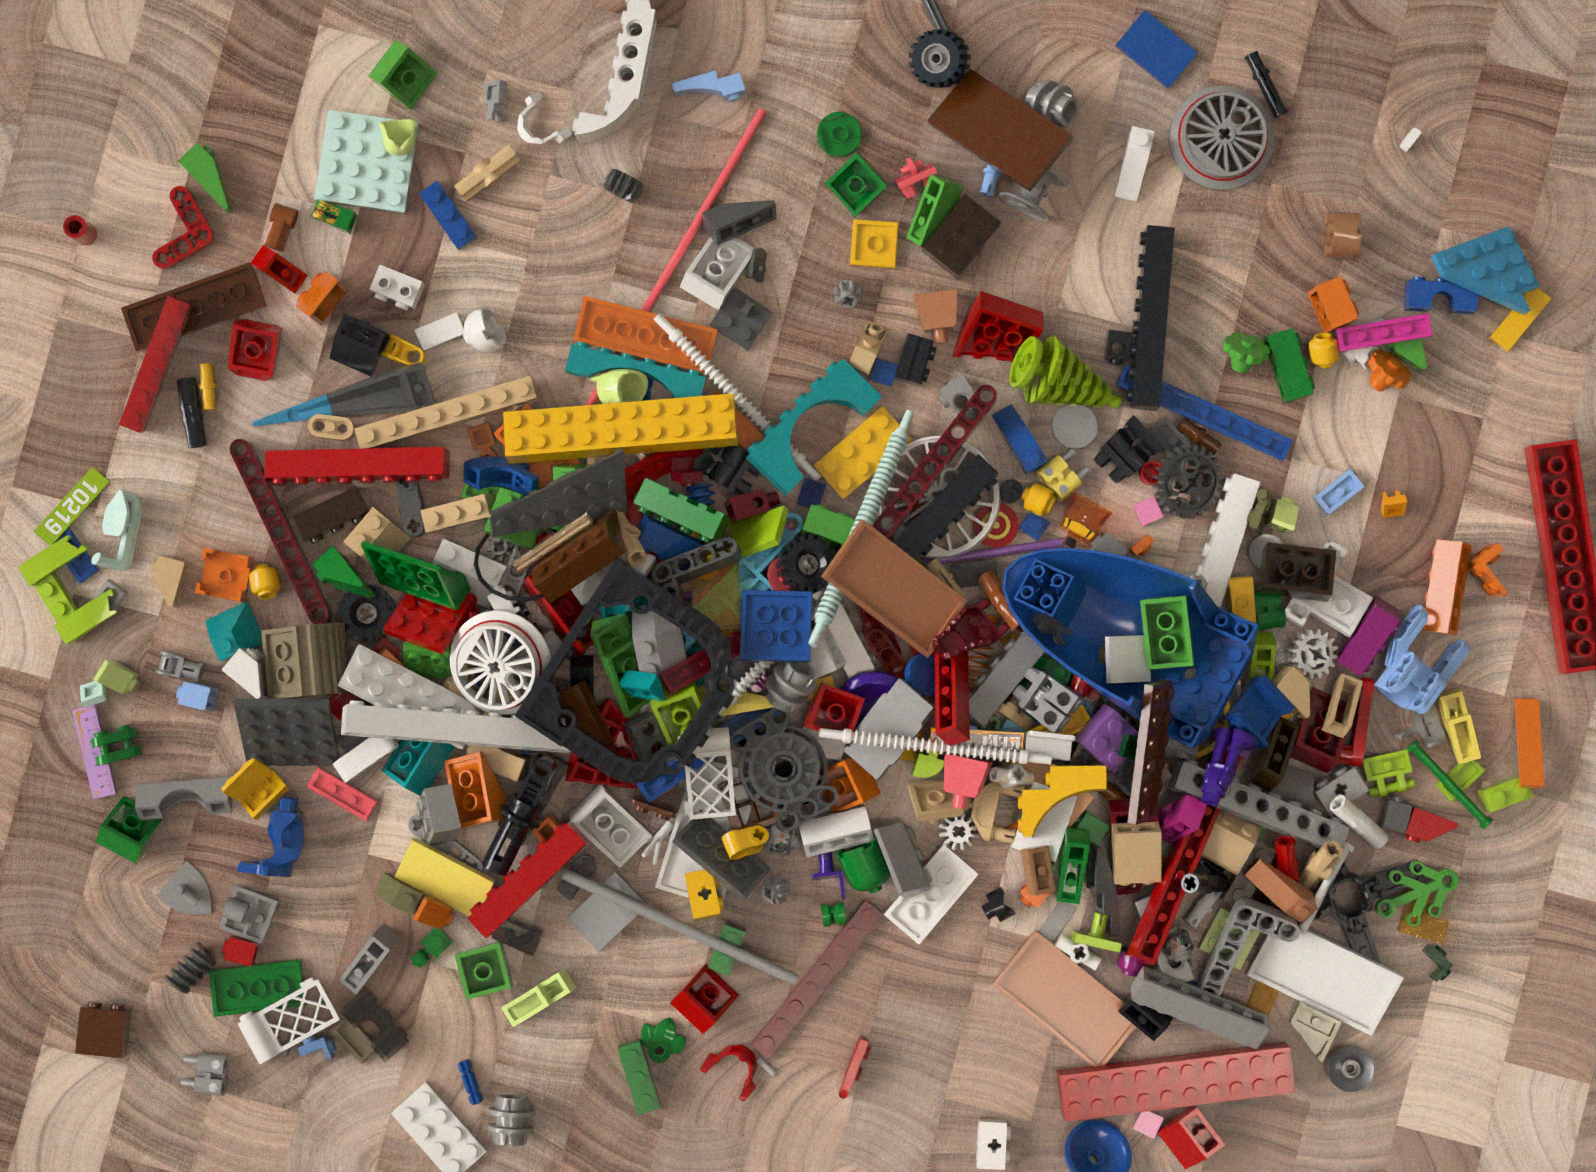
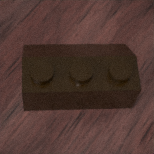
(1241, 886)

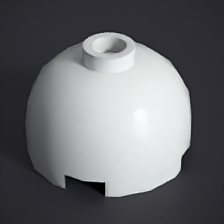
(483, 331)

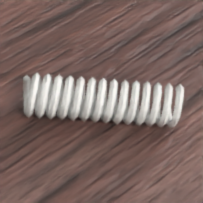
(766, 1067)

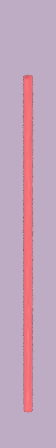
(698, 220)

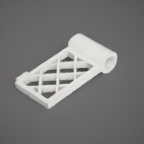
(716, 745)
(259, 1030)

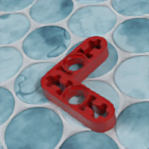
(193, 230)

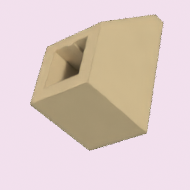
(868, 347)

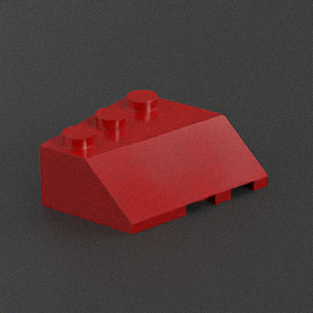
(997, 328)

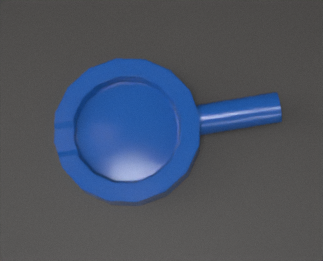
(921, 674)

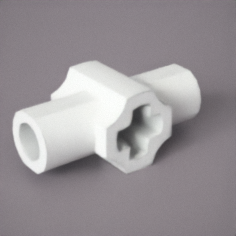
(1011, 776)
(1088, 958)

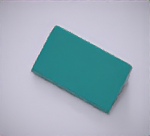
(642, 685)

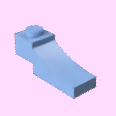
(728, 87)

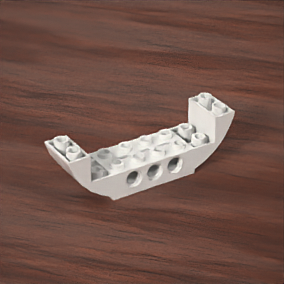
(624, 95)

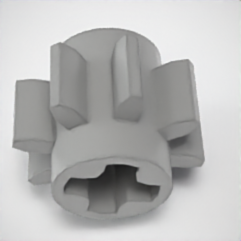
(847, 293)
(500, 554)
(776, 890)

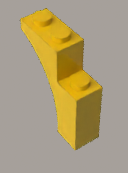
(1063, 783)

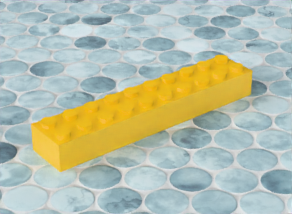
(632, 426)

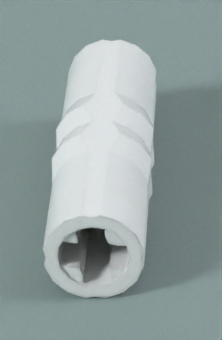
(1359, 821)

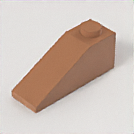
(1283, 891)

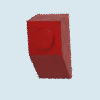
(279, 269)
(1427, 826)

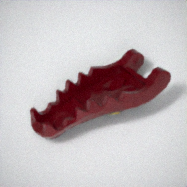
(968, 631)

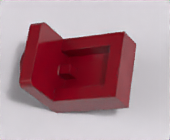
(683, 471)

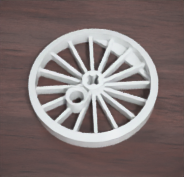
(938, 552)

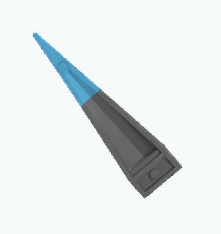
(388, 392)

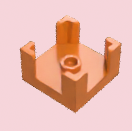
(225, 575)

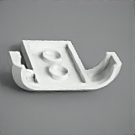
(1343, 608)

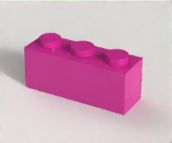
(1180, 817)

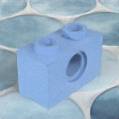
(197, 696)

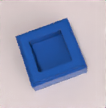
(883, 372)

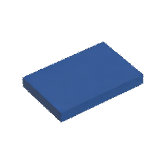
(1156, 49)

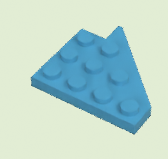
(1491, 268)

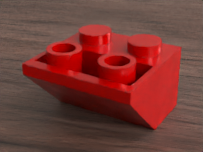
(1190, 1137)

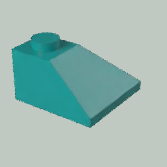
(234, 630)

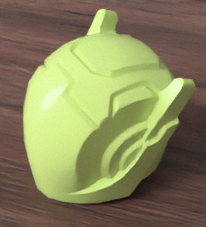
(621, 386)

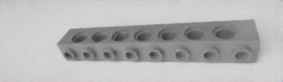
(1183, 783)

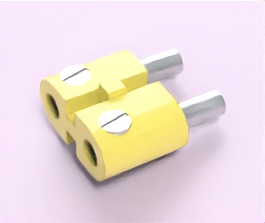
(1059, 477)

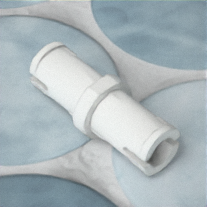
(1201, 908)

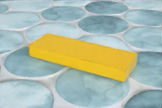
(1516, 323)

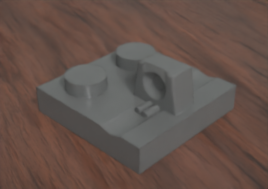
(741, 319)

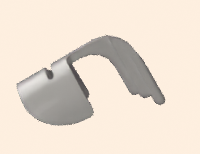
(1435, 730)

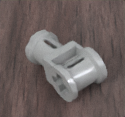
(175, 666)

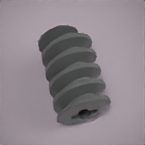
(192, 970)

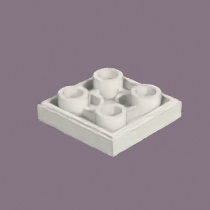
(1126, 659)

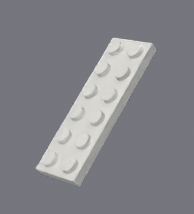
(387, 682)

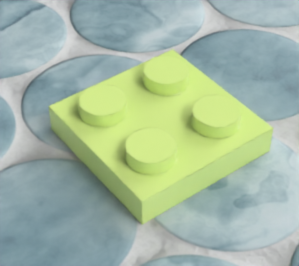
(1214, 930)

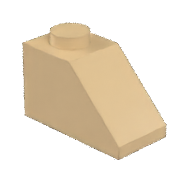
(169, 578)
(1295, 687)

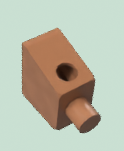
(937, 312)

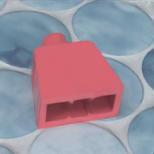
(965, 777)

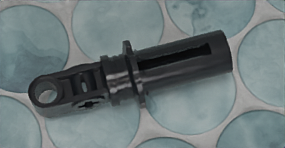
(522, 811)

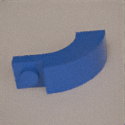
(497, 472)

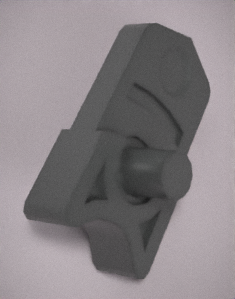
(757, 265)

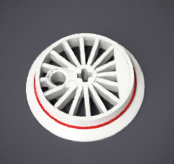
(465, 645)

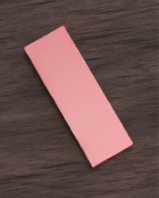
(342, 794)

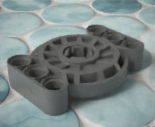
(802, 781)

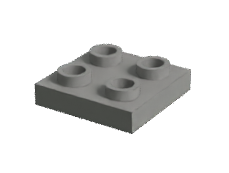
(248, 914)

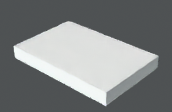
(1052, 827)

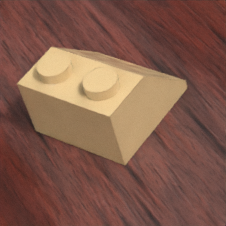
(377, 530)
(1231, 841)

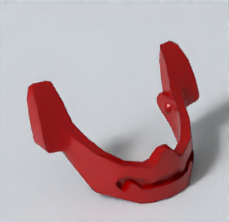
(743, 1054)

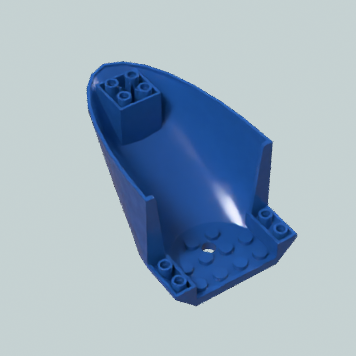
(1100, 598)

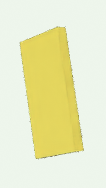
(443, 877)

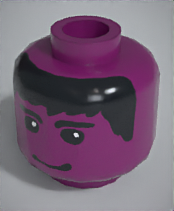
(1127, 964)

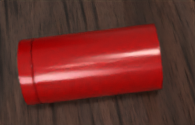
(72, 226)

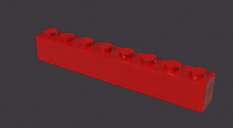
(357, 464)

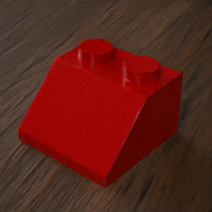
(833, 709)
(704, 999)

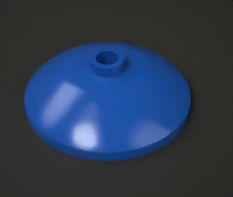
(1102, 1142)

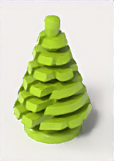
(1055, 375)

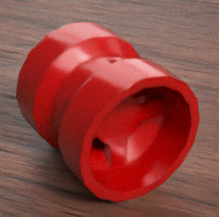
(1149, 469)

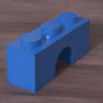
(1421, 292)

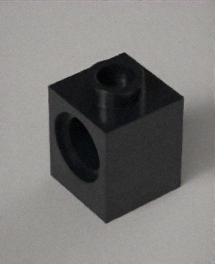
(1124, 339)

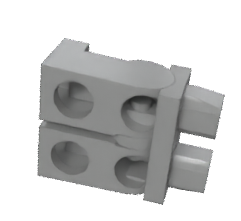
(1048, 699)

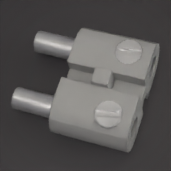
(211, 1073)

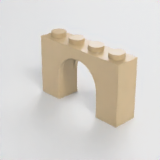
(501, 759)

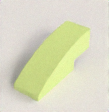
(539, 997)

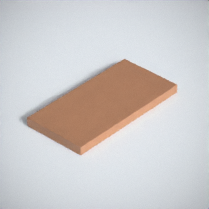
(893, 587)
(1065, 1000)

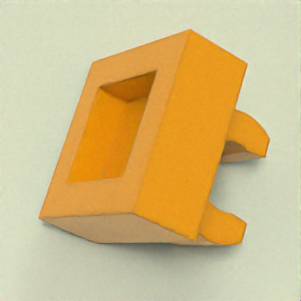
(1393, 505)

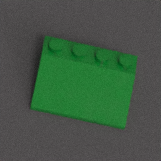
(417, 576)

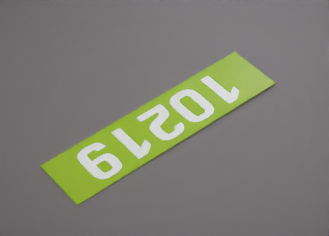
(71, 506)

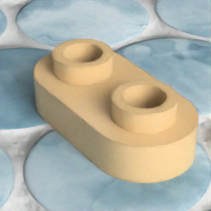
(331, 428)
(1009, 711)

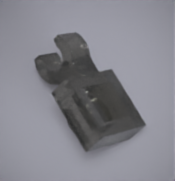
(1047, 624)

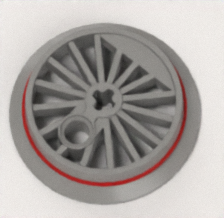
(1199, 165)

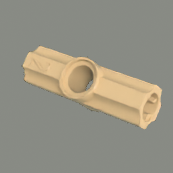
(487, 173)
(634, 551)
(1320, 864)

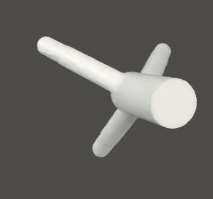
(656, 840)

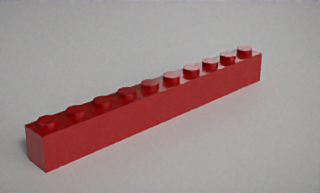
(1169, 893)

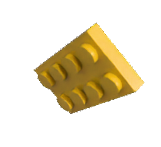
(858, 454)

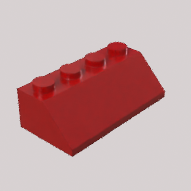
(562, 615)

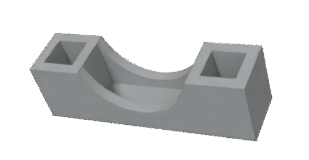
(156, 799)

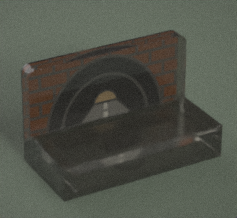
(519, 935)

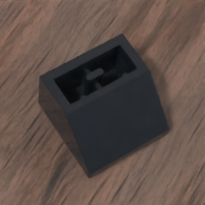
(358, 345)

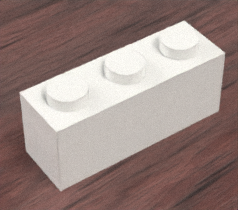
(836, 831)

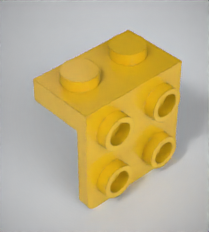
(255, 787)

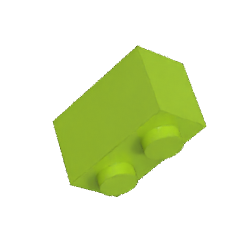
(1503, 794)

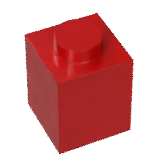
(240, 950)

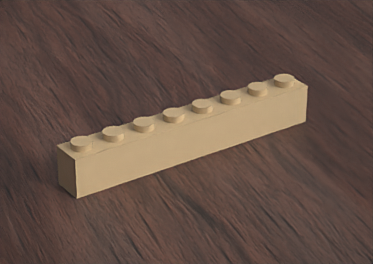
(447, 413)

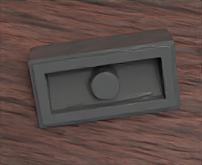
(968, 574)

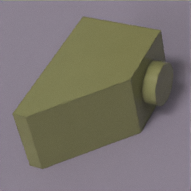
(399, 894)

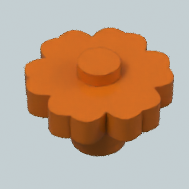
(1387, 371)

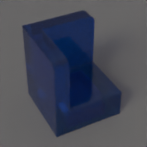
(811, 493)

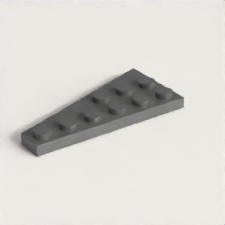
(582, 491)

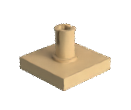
(931, 801)

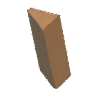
(1038, 870)

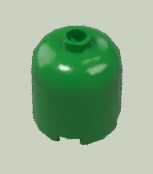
(864, 866)

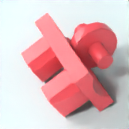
(906, 182)

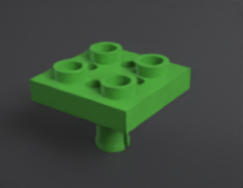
(426, 662)

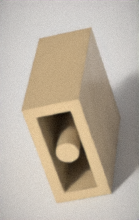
(1136, 853)

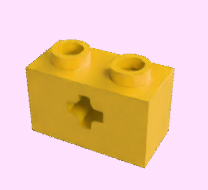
(702, 908)

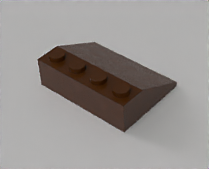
(579, 557)

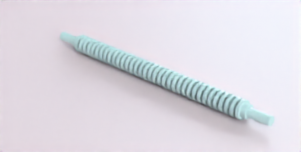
(868, 512)

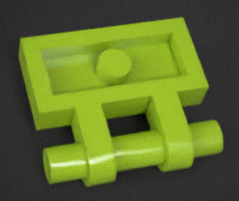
(1385, 766)

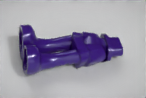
(1217, 775)

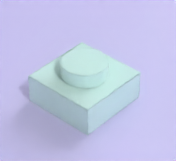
(92, 693)

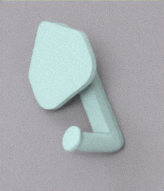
(121, 521)

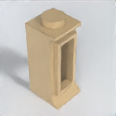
(1350, 687)

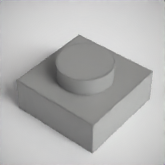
(115, 600)

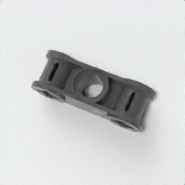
(410, 503)

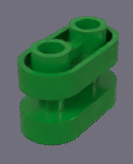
(103, 739)

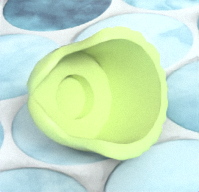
(398, 136)

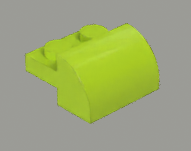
(927, 765)

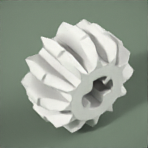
(958, 839)

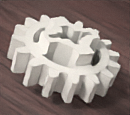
(1320, 646)

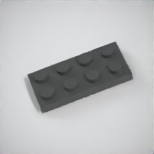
(703, 844)

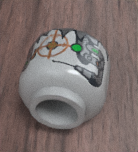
(781, 841)
(1178, 944)

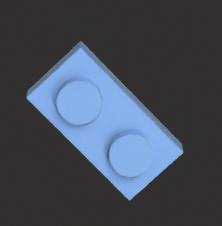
(1338, 492)

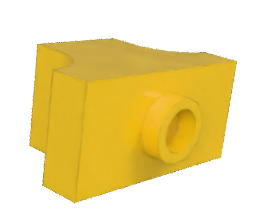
(1241, 597)

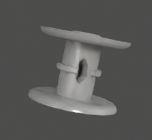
(1028, 202)

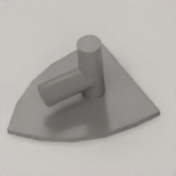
(187, 891)

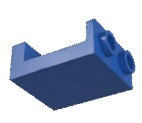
(1258, 709)

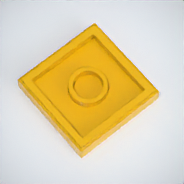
(874, 244)

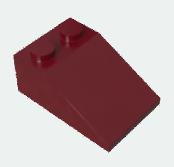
(1314, 745)

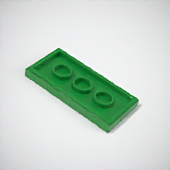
(255, 987)

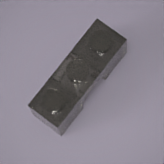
(364, 1008)

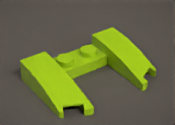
(41, 573)

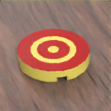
(1004, 529)

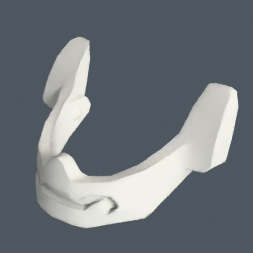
(526, 135)

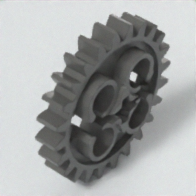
(1187, 481)

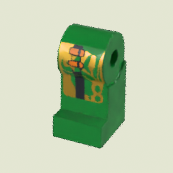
(334, 216)

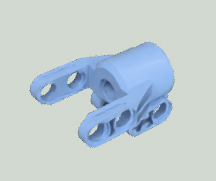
(1407, 678)

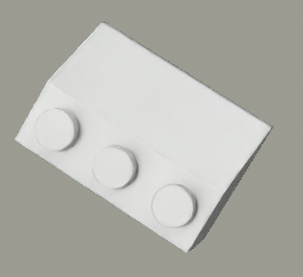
(461, 559)
(248, 671)

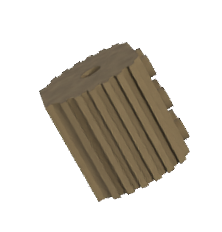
(304, 660)

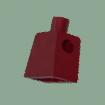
(742, 508)

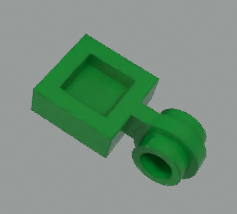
(435, 943)

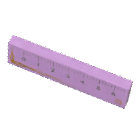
(99, 777)

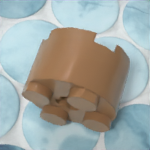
(1342, 235)

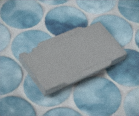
(895, 713)

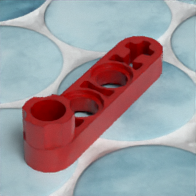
(1354, 753)

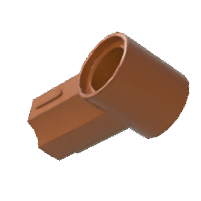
(281, 222)

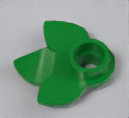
(662, 1036)

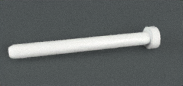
(1326, 884)

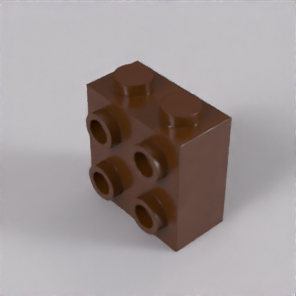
(103, 1030)

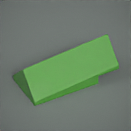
(617, 653)

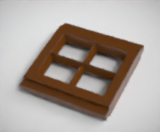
(736, 821)

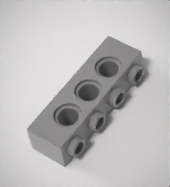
(1185, 968)

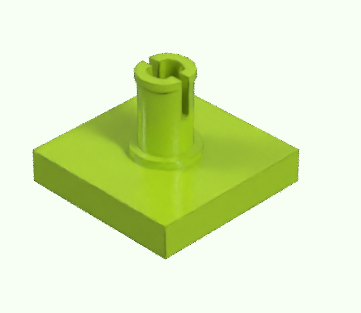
(1096, 936)

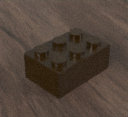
(961, 236)
(1297, 572)

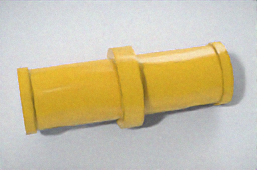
(207, 386)

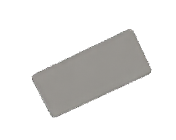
(1057, 920)

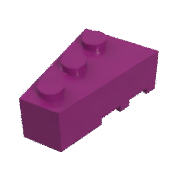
(1369, 637)

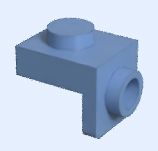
(312, 1044)

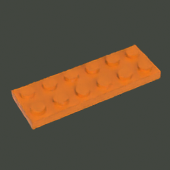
(637, 334)

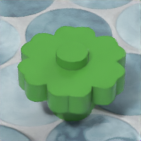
(1245, 351)

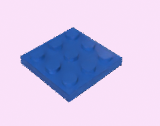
(776, 626)

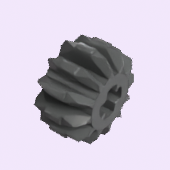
(623, 185)

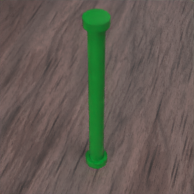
(1450, 784)

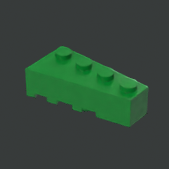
(681, 510)

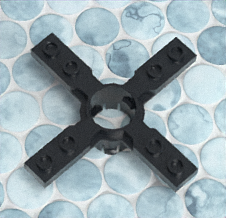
(1372, 887)

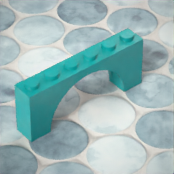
(840, 386)

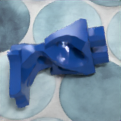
(287, 835)

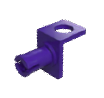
(827, 871)

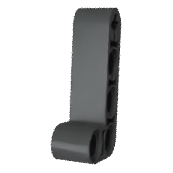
(698, 567)

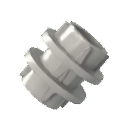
(1053, 102)
(790, 685)
(510, 1122)

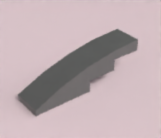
(1102, 883)

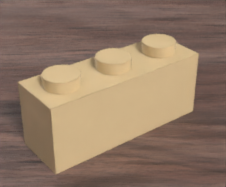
(457, 513)

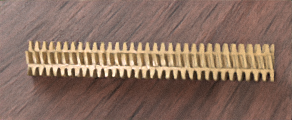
(553, 543)

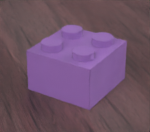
(1104, 736)

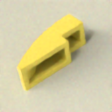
(1458, 725)

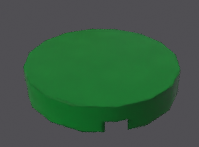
(839, 134)

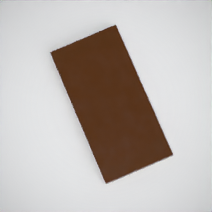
(1000, 130)

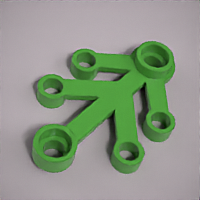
(1420, 892)

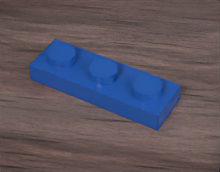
(447, 215)

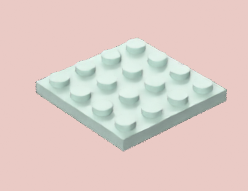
(358, 168)

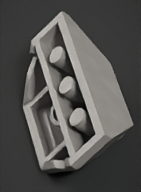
(656, 643)

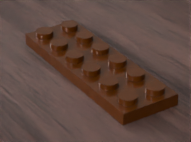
(214, 301)
(1150, 751)

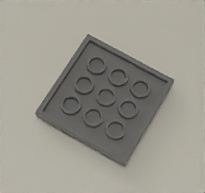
(287, 731)

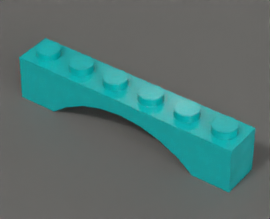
(589, 362)

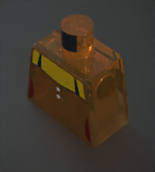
(1082, 520)

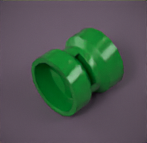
(838, 911)

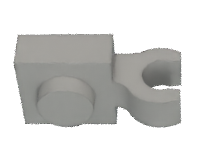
(494, 97)

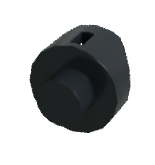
(996, 906)

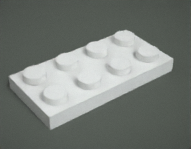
(922, 912)
(438, 1130)

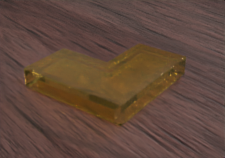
(1429, 928)

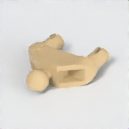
(985, 810)

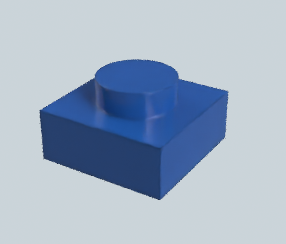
(1034, 526)

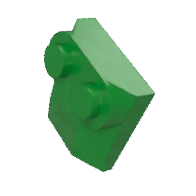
(857, 184)

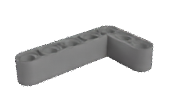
(1236, 941)

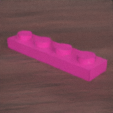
(1384, 332)

